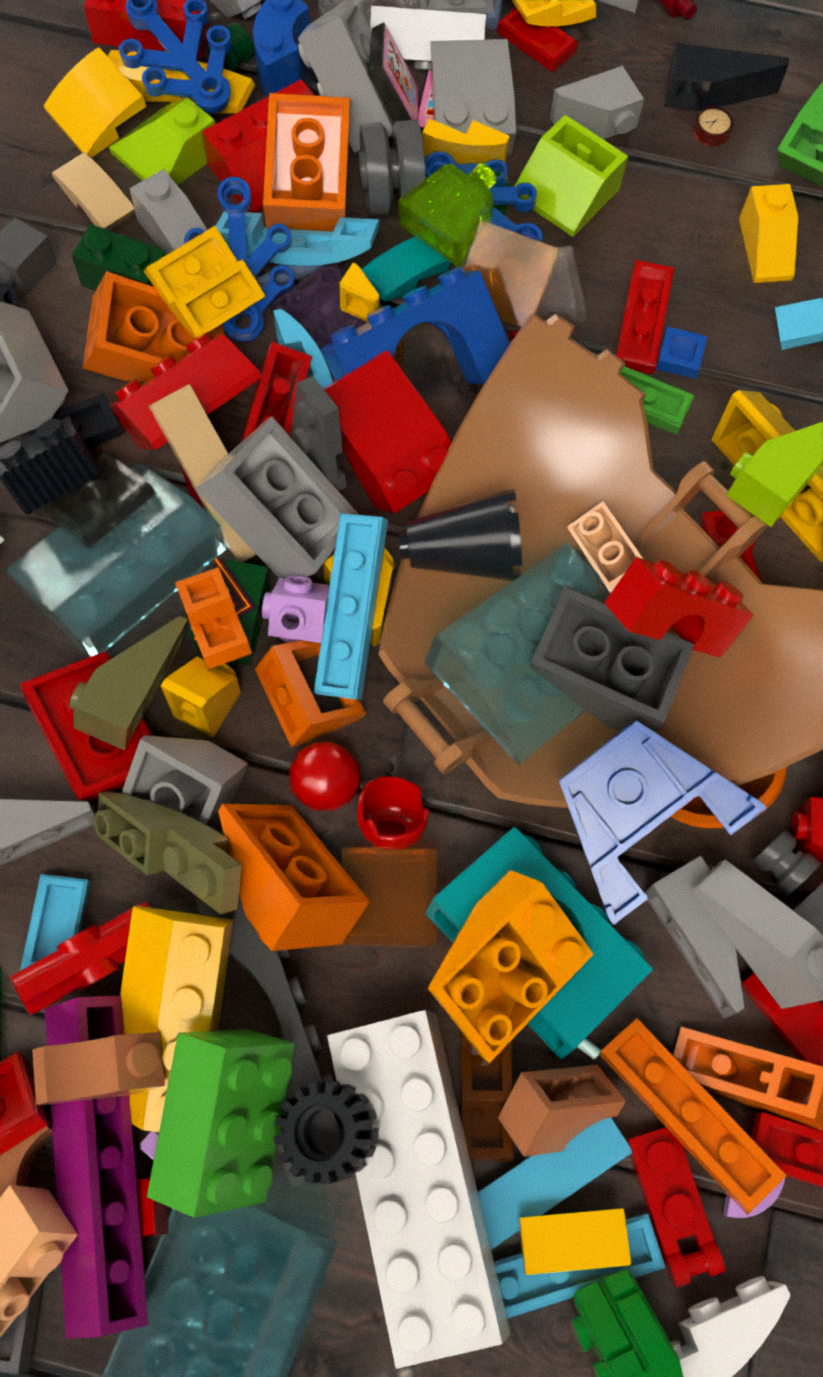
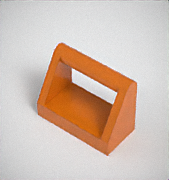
(293, 698)

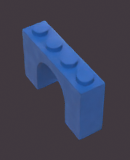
(455, 306)

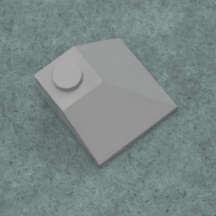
(185, 776)

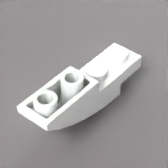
(729, 1333)

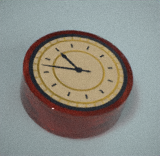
(713, 126)

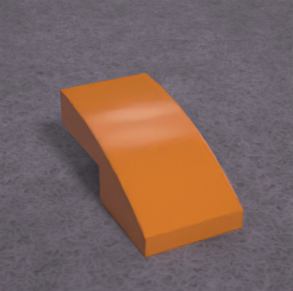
(213, 618)

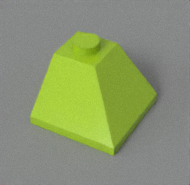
(166, 141)

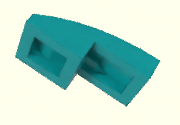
(402, 266)

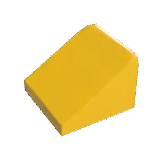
(358, 294)

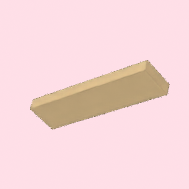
(197, 450)

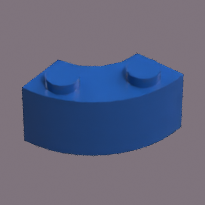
(276, 42)

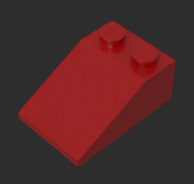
(388, 433)

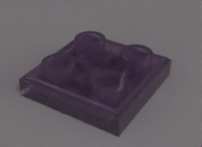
(317, 304)

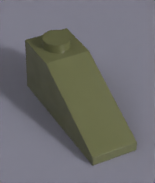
(125, 686)

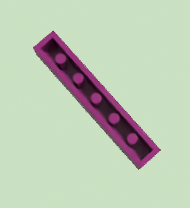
(97, 1188)

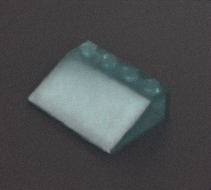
(127, 573)
(490, 651)
(225, 1297)

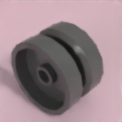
(389, 168)

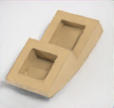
(94, 191)

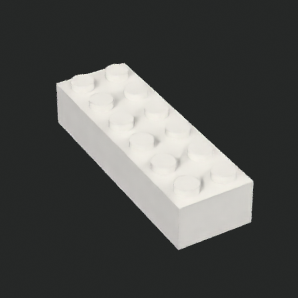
(421, 1194)

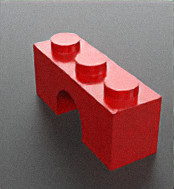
(661, 596)

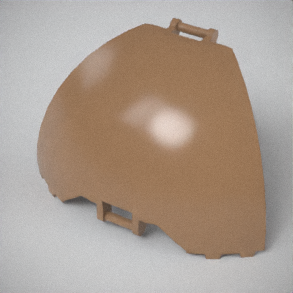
(566, 439)

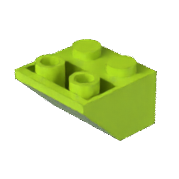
(572, 175)

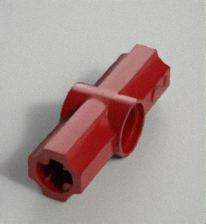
(75, 964)

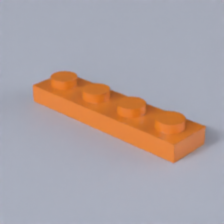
(693, 1116)

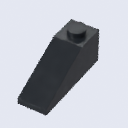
(720, 77)

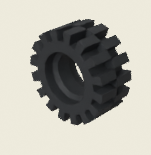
(296, 1140)

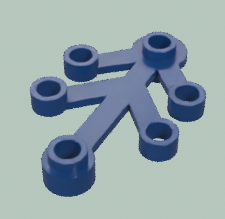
(179, 56)
(501, 194)
(255, 262)

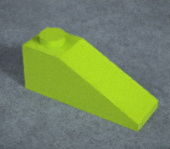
(777, 472)

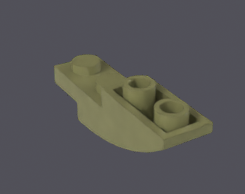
(171, 842)

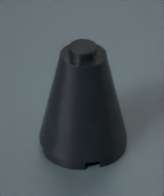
(467, 539)

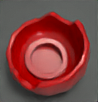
(324, 776)
(391, 813)

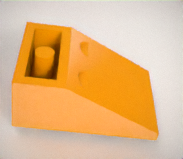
(507, 962)

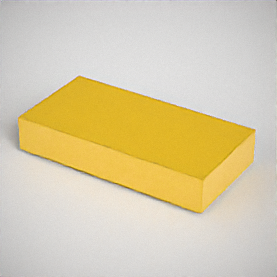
(574, 1241)

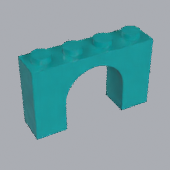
(597, 985)

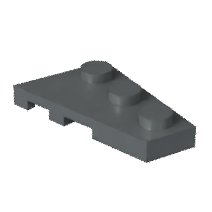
(318, 429)

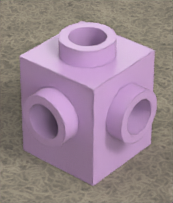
(296, 609)

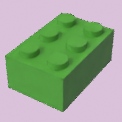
(220, 1121)

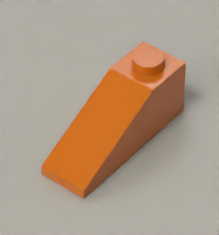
(754, 1076)

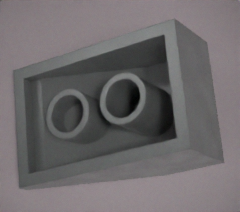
(606, 666)

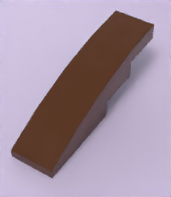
(482, 1098)

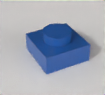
(681, 352)

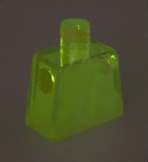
(448, 209)

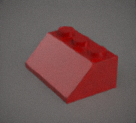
(239, 145)
(212, 369)

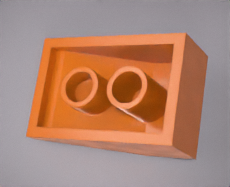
(306, 161)
(132, 330)
(289, 878)

